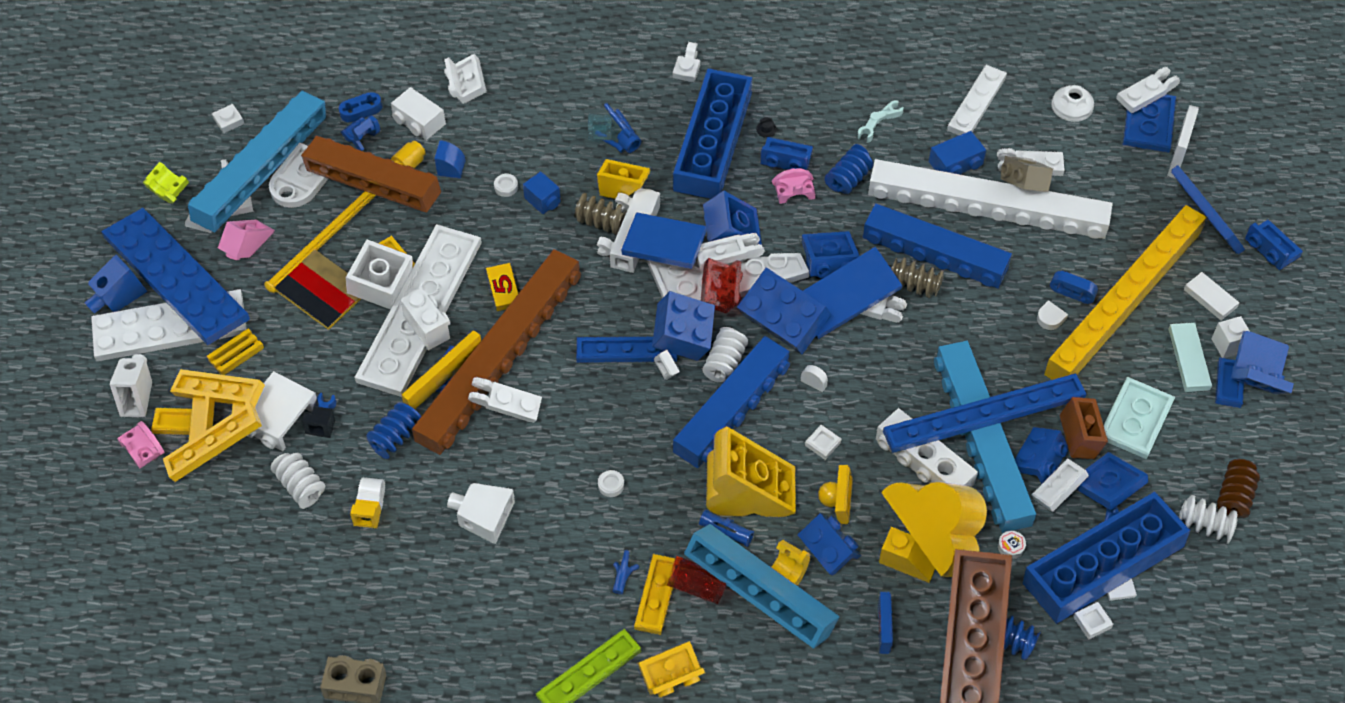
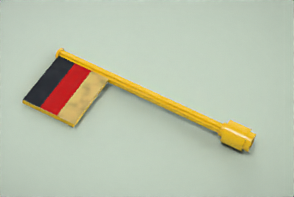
(315, 281)

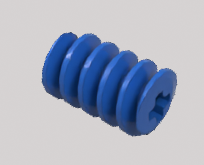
(849, 170)
(391, 429)
(1019, 638)

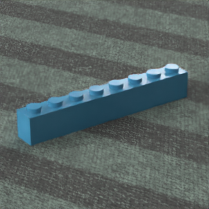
(256, 161)
(986, 445)

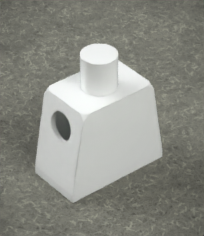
(131, 376)
(483, 509)

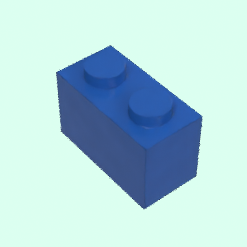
(958, 154)

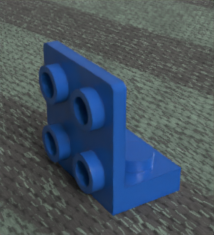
(1261, 363)

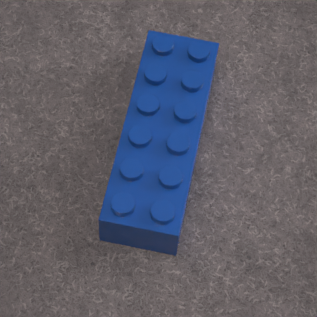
(712, 134)
(1105, 557)

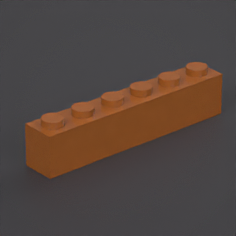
(371, 173)

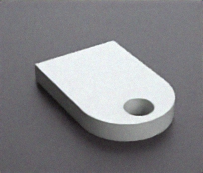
(1184, 138)
(296, 179)

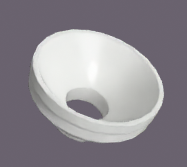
(1072, 109)

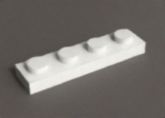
(977, 100)

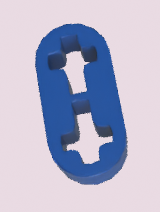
(360, 107)
(1074, 287)

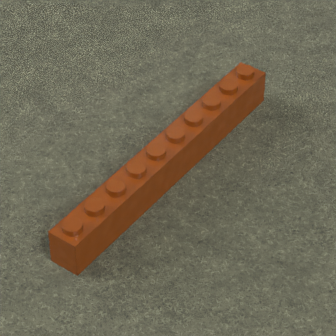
(497, 351)

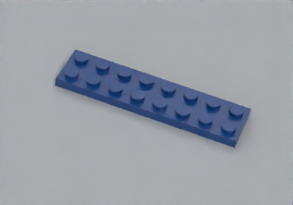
(176, 276)

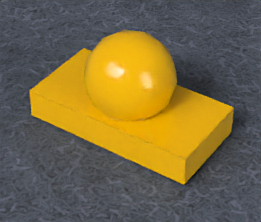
(838, 494)

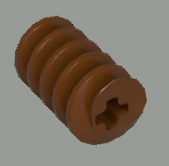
(1239, 487)

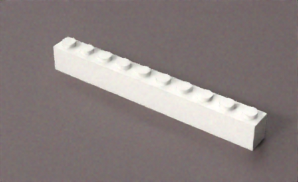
(990, 199)

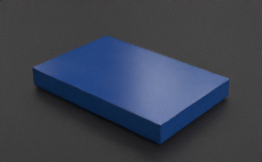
(1151, 125)
(664, 240)

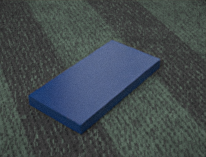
(1207, 209)
(854, 289)

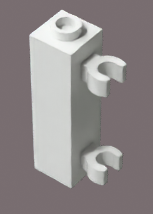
(643, 201)

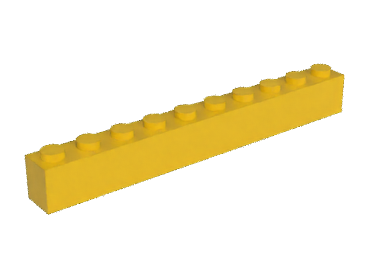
(1126, 294)

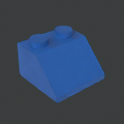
(729, 217)

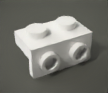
(465, 78)

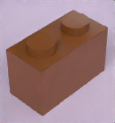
(1083, 428)

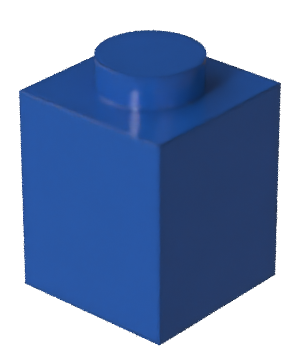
(542, 193)

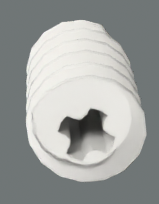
(725, 354)
(298, 478)
(1208, 518)

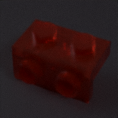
(721, 284)
(695, 580)

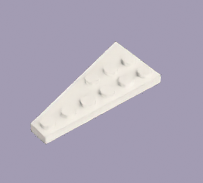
(689, 281)

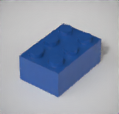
(784, 310)

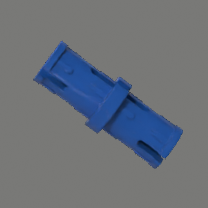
(742, 534)

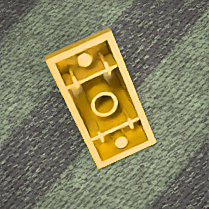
(748, 478)
(939, 518)

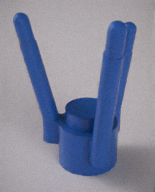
(627, 138)

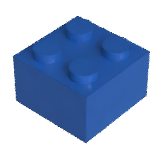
(683, 326)

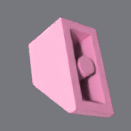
(243, 238)

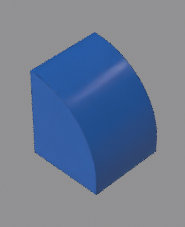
(449, 160)

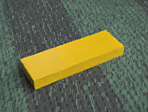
(655, 596)

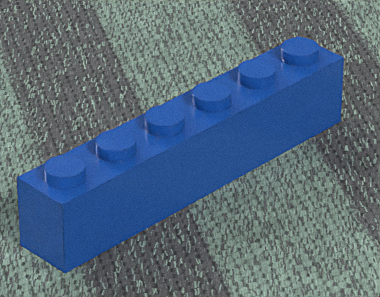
(937, 246)
(732, 400)

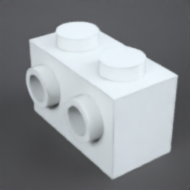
(425, 318)

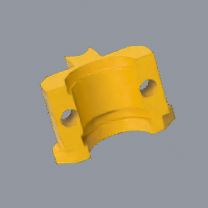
(791, 564)

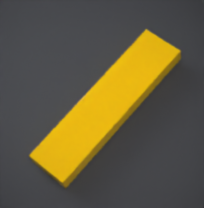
(441, 371)

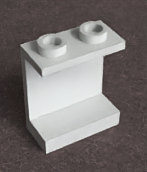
(279, 408)

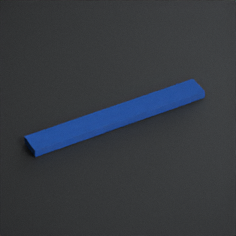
(983, 413)

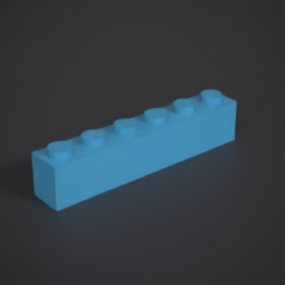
(761, 585)

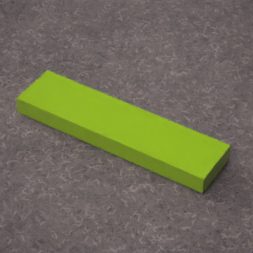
(591, 670)

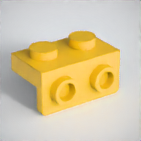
(670, 669)

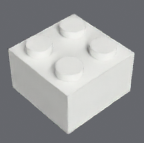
(378, 274)

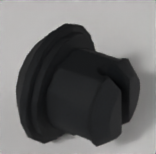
(766, 127)

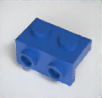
(785, 154)
(1273, 244)
(1041, 453)
(829, 543)

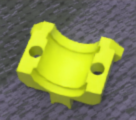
(165, 183)

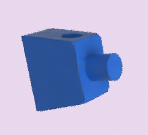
(114, 286)

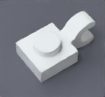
(688, 66)

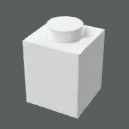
(1228, 336)

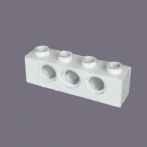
(939, 458)

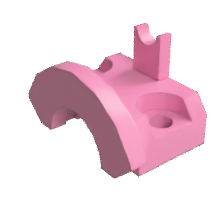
(793, 183)
(141, 443)

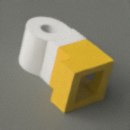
(368, 502)

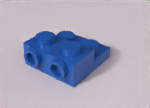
(828, 252)

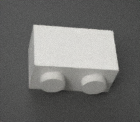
(418, 114)

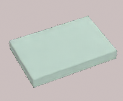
(1137, 417)

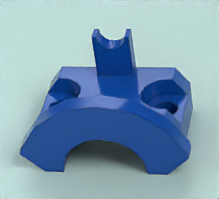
(359, 128)

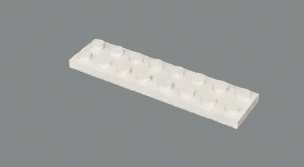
(397, 346)

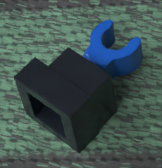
(321, 419)

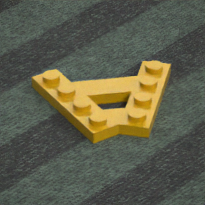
(204, 438)

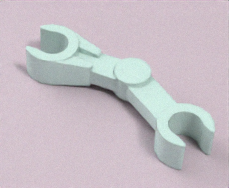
(875, 117)

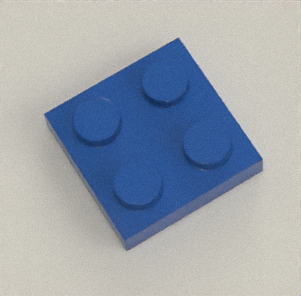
(1112, 481)

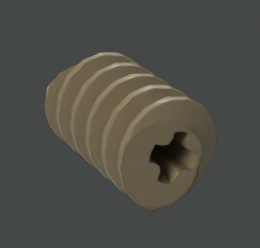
(598, 214)
(917, 277)

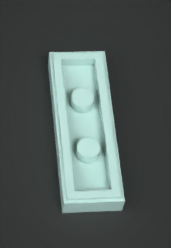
(1190, 357)

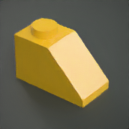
(620, 177)
(905, 555)

